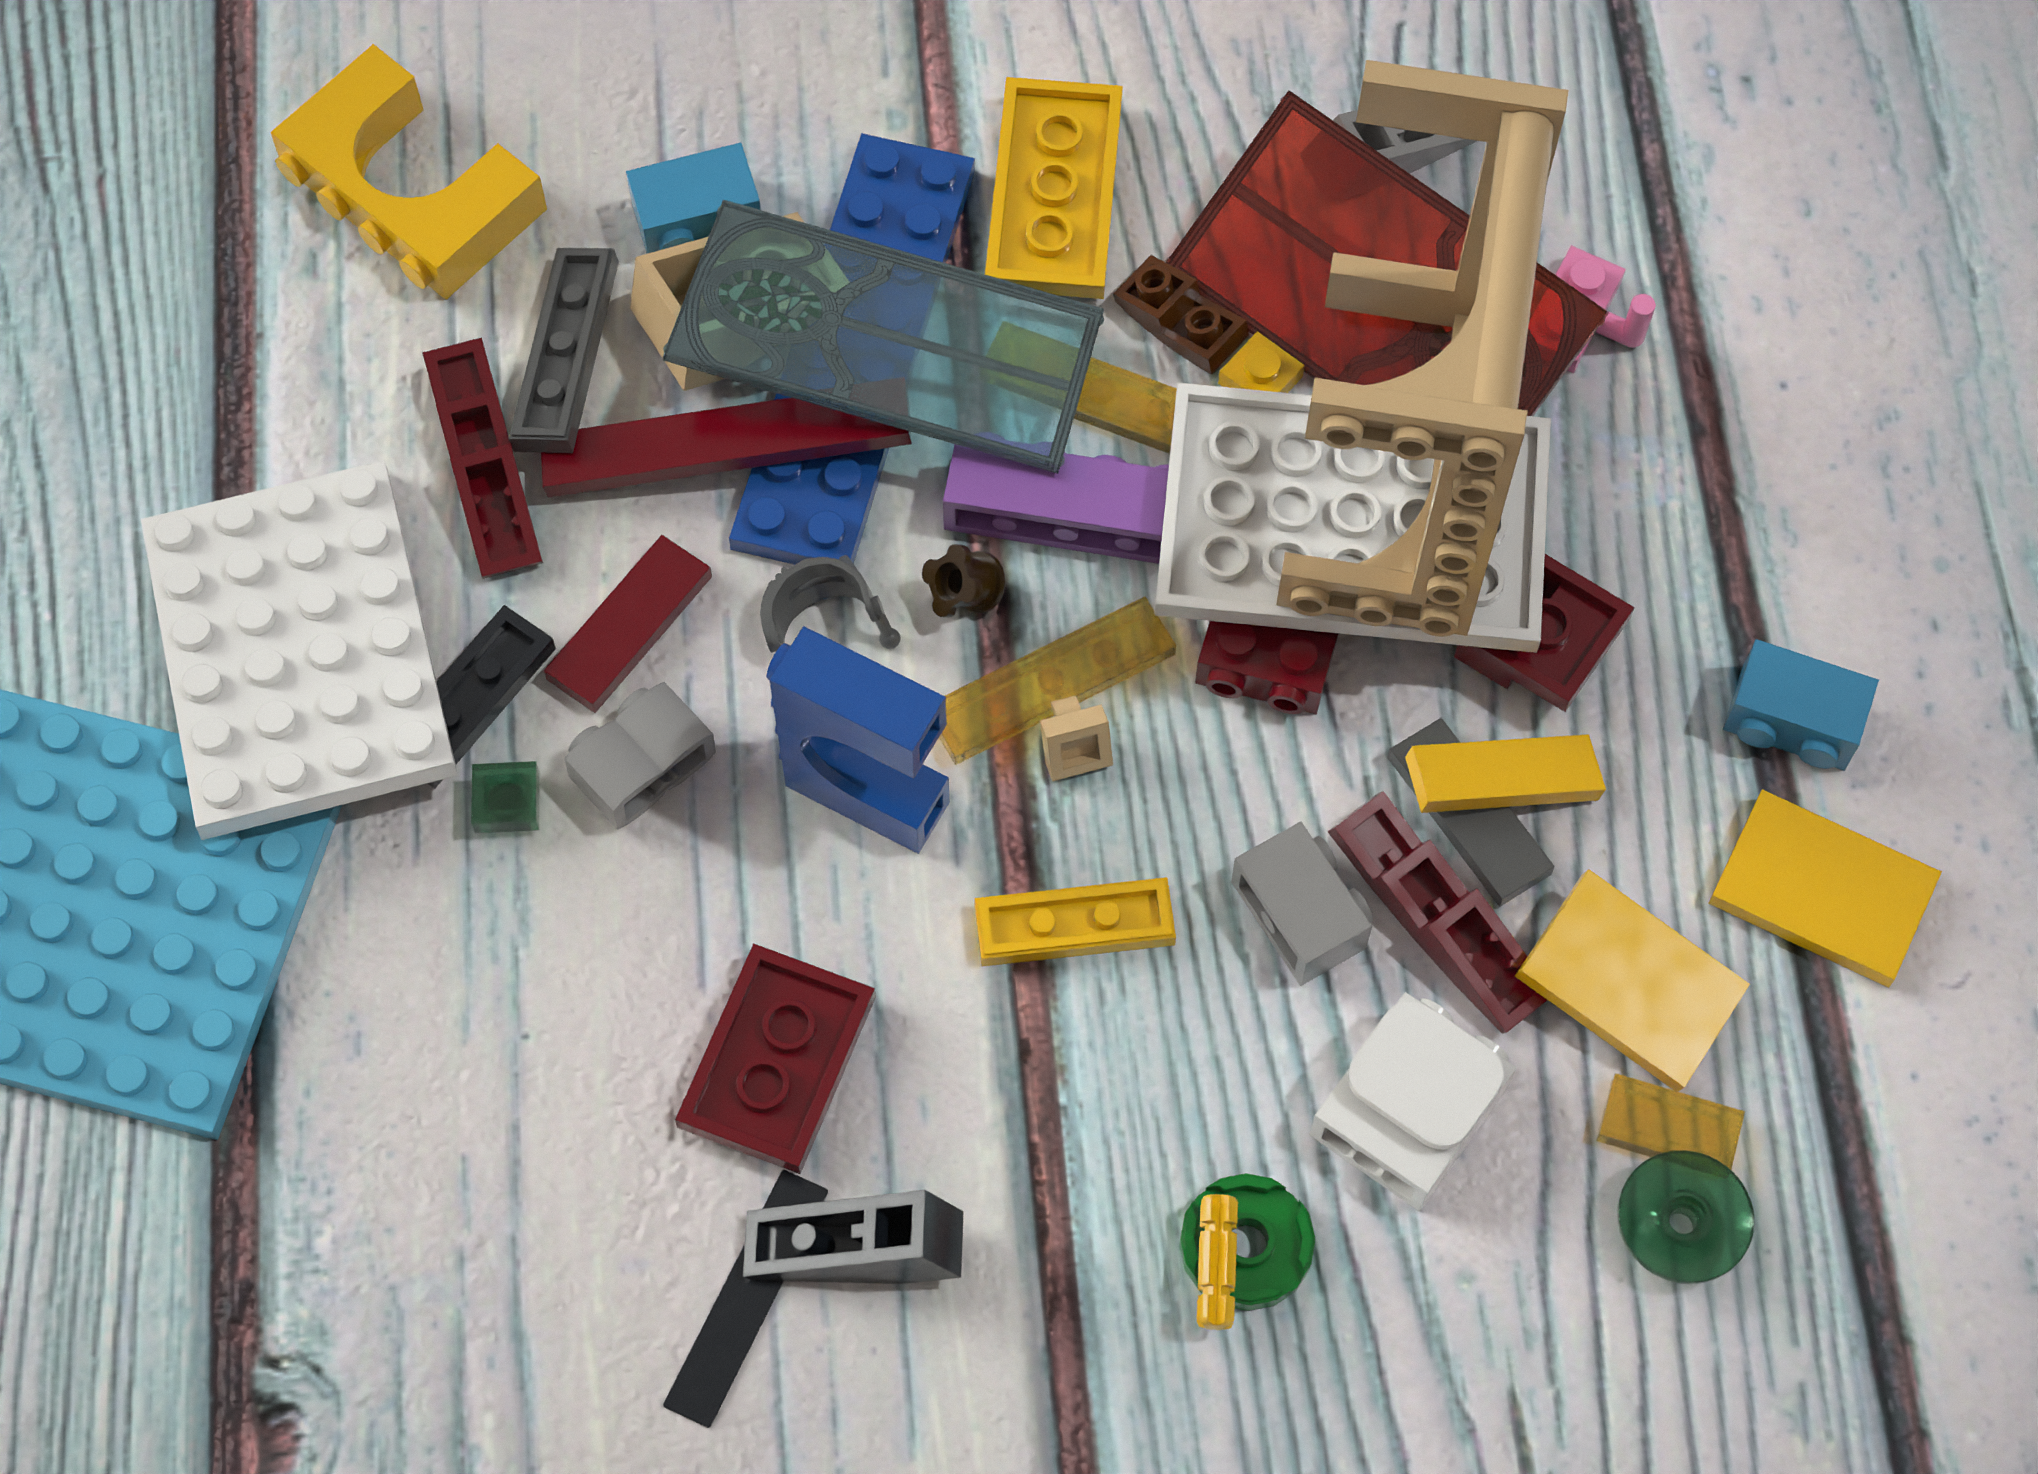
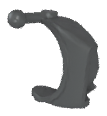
(810, 583)

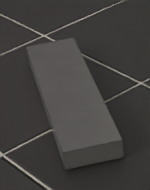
(564, 350)

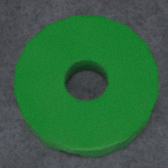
(1287, 1232)

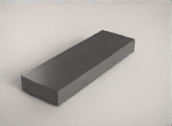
(1487, 839)

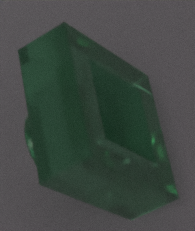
(505, 797)

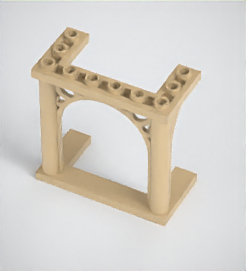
(1467, 396)

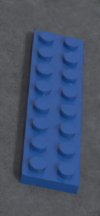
(821, 505)

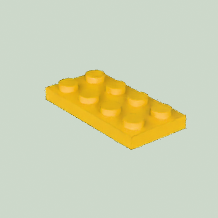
(1055, 186)

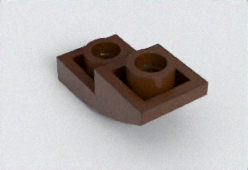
(1176, 314)

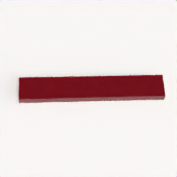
(710, 444)

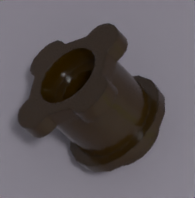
(964, 580)

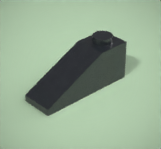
(856, 1240)

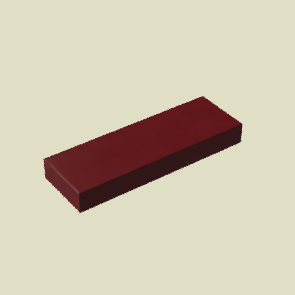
(628, 623)

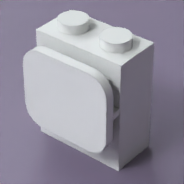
(1413, 1099)

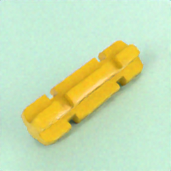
(1217, 1262)

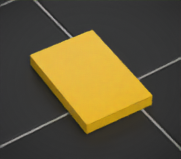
(1825, 888)
(1632, 980)

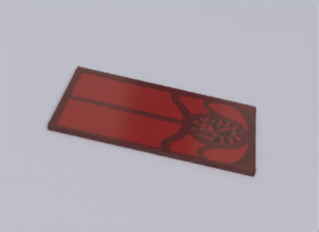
(1319, 191)

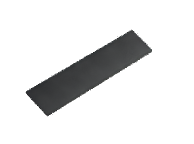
(732, 1322)

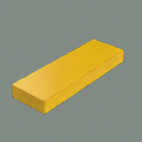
(1505, 773)
(1074, 921)

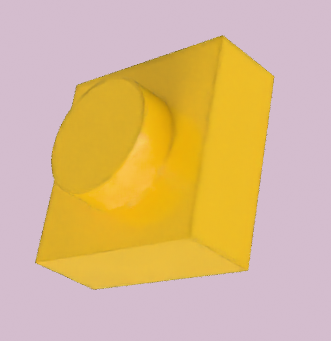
(1261, 367)

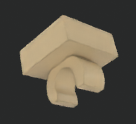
(1075, 739)

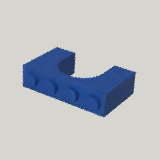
(858, 738)

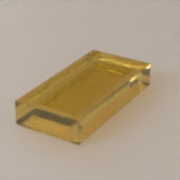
(1662, 1120)

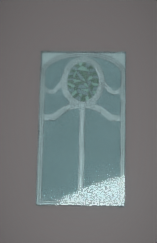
(886, 336)

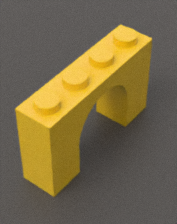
(434, 236)

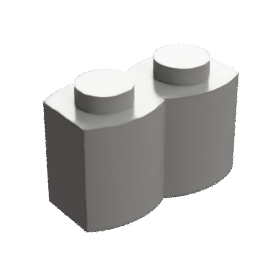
(639, 754)

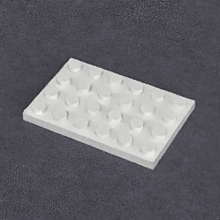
(1255, 488)
(295, 650)

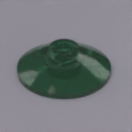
(1704, 1193)

